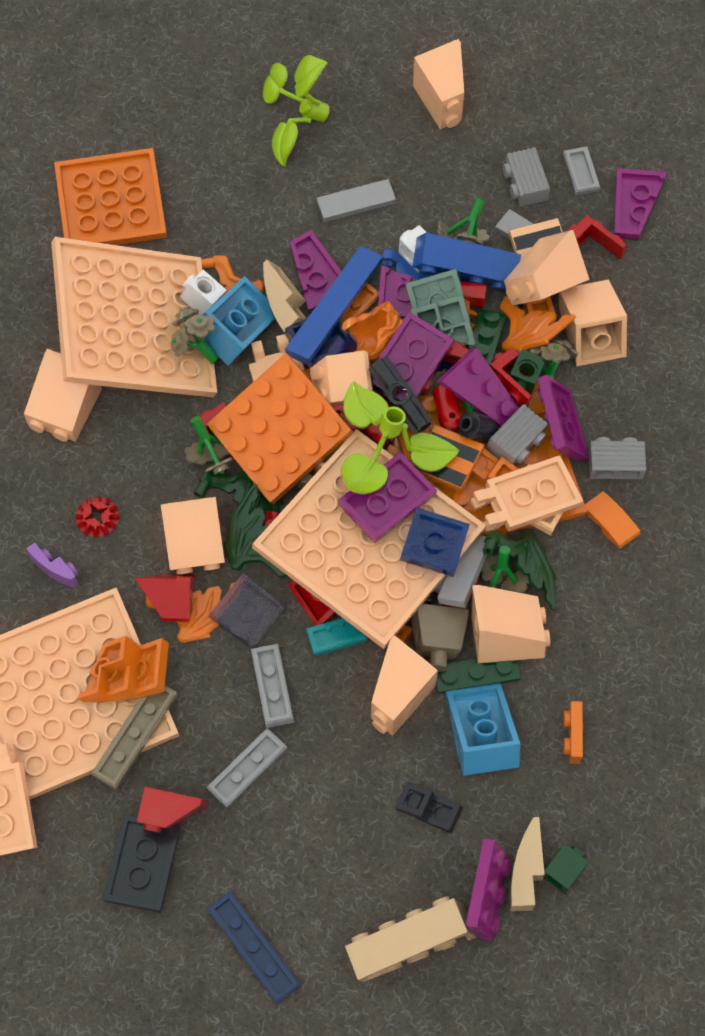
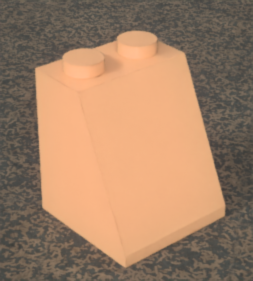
(440, 83)
(547, 269)
(599, 324)
(57, 404)
(193, 534)
(507, 625)
(401, 686)

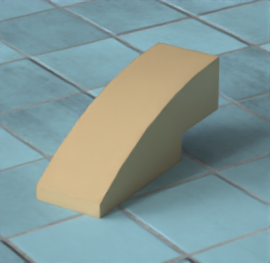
(282, 296)
(526, 869)

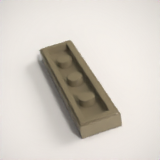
(133, 737)

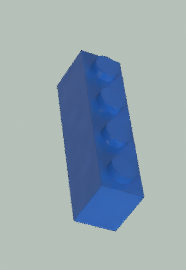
(473, 261)

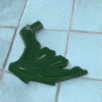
(241, 483)
(243, 532)
(529, 559)

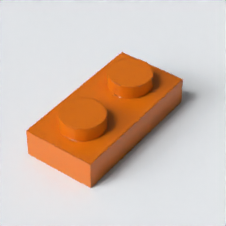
(574, 743)

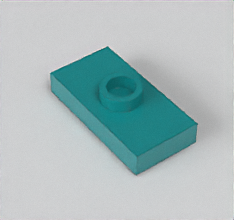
(334, 636)

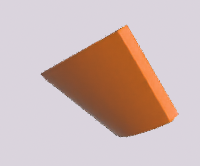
(127, 671)

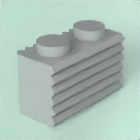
(527, 177)
(518, 436)
(617, 459)

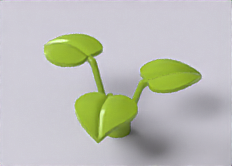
(311, 108)
(367, 407)

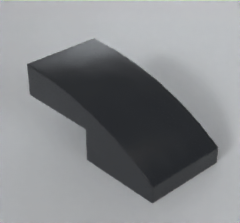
(429, 808)

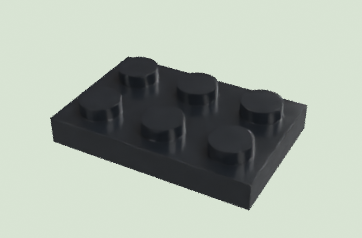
(141, 865)

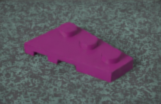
(634, 200)
(314, 268)
(394, 290)
(480, 387)

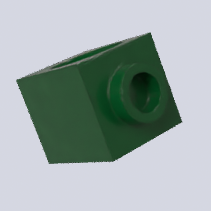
(528, 364)
(566, 868)

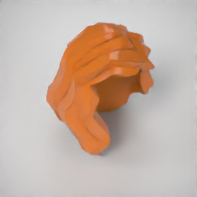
(374, 329)

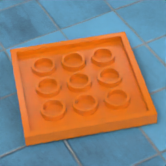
(111, 198)
(280, 428)

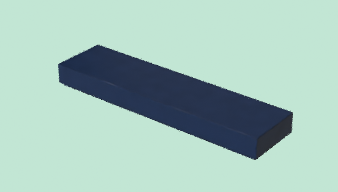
(253, 947)

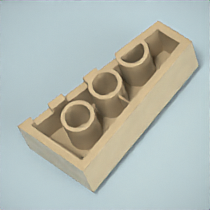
(408, 939)

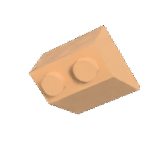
(336, 373)

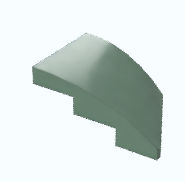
(442, 305)

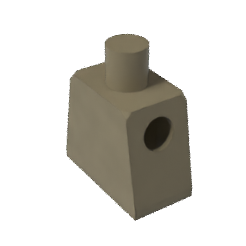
(439, 633)

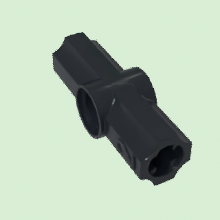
(391, 382)

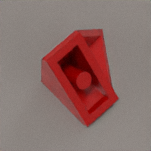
(170, 595)

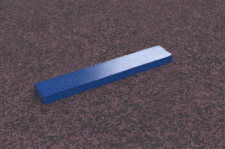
(333, 305)

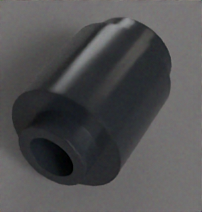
(477, 426)

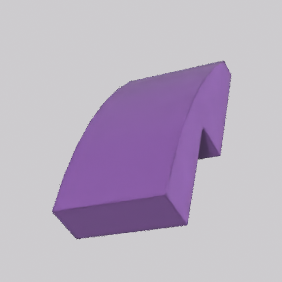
(55, 568)

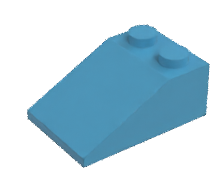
(238, 320)
(483, 729)

